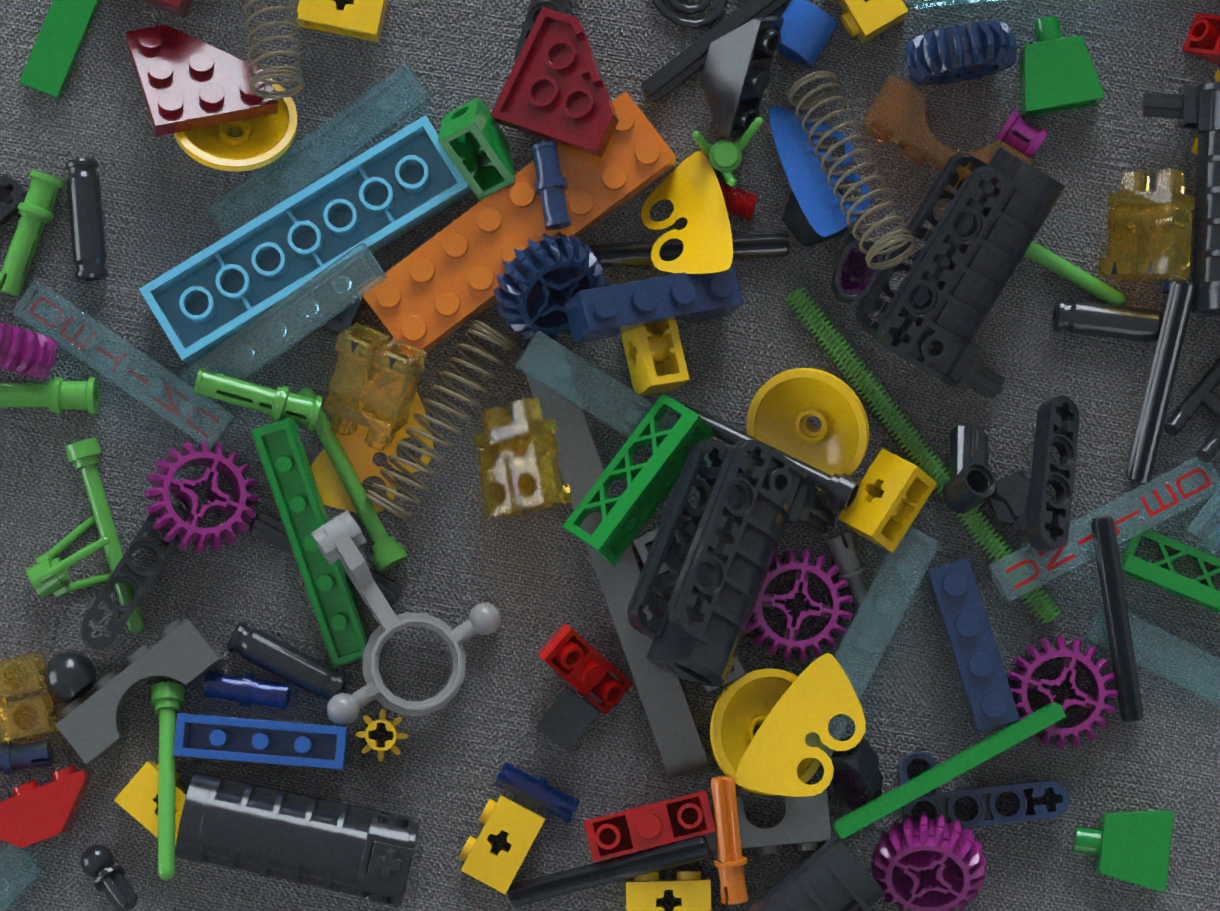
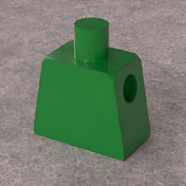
(1056, 73)
(471, 138)
(1130, 846)

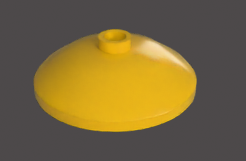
(243, 143)
(783, 413)
(740, 709)

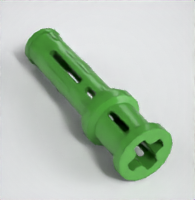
(34, 214)
(55, 395)
(277, 403)

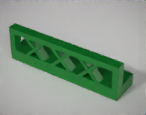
(645, 490)
(1167, 578)

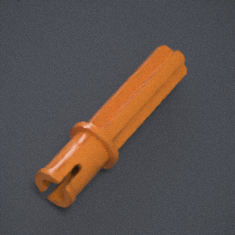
(730, 858)

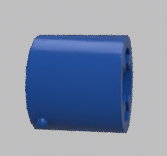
(805, 32)

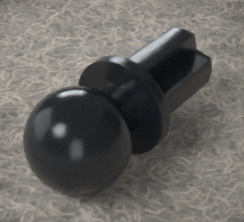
(98, 863)

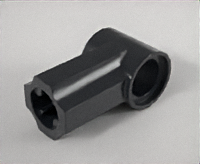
(969, 472)

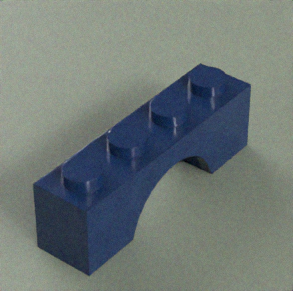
(629, 305)
(972, 644)

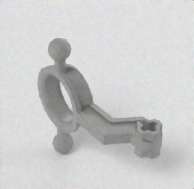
(341, 541)

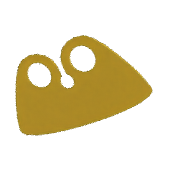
(700, 200)
(361, 457)
(780, 741)

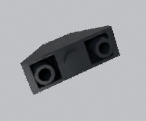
(739, 73)

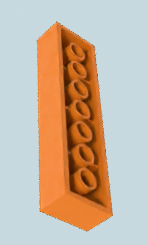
(457, 268)

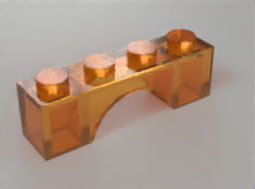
(901, 118)

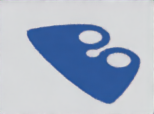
(805, 173)

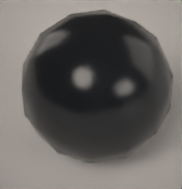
(69, 676)

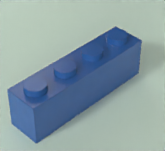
(261, 741)

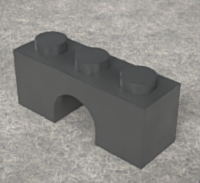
(802, 822)

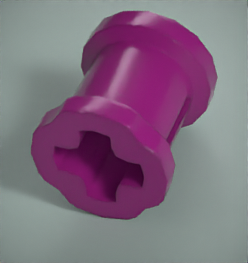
(1024, 128)

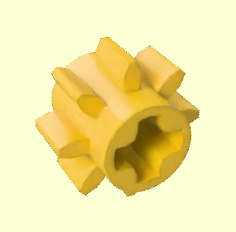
(374, 743)

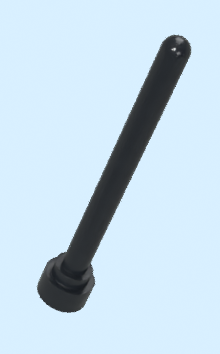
(838, 488)

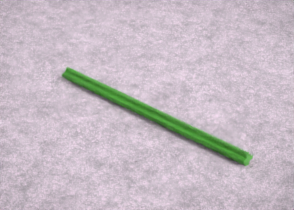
(901, 428)

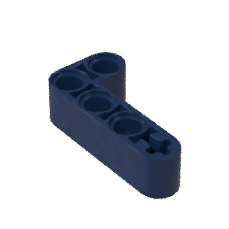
(985, 799)

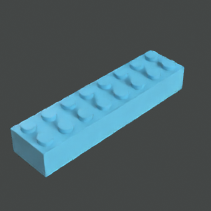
(279, 251)

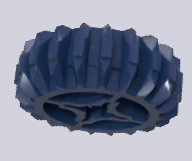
(960, 53)
(523, 291)

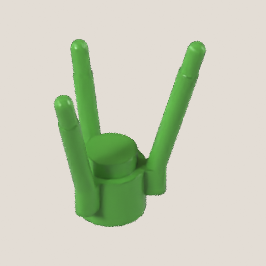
(726, 155)
(50, 574)

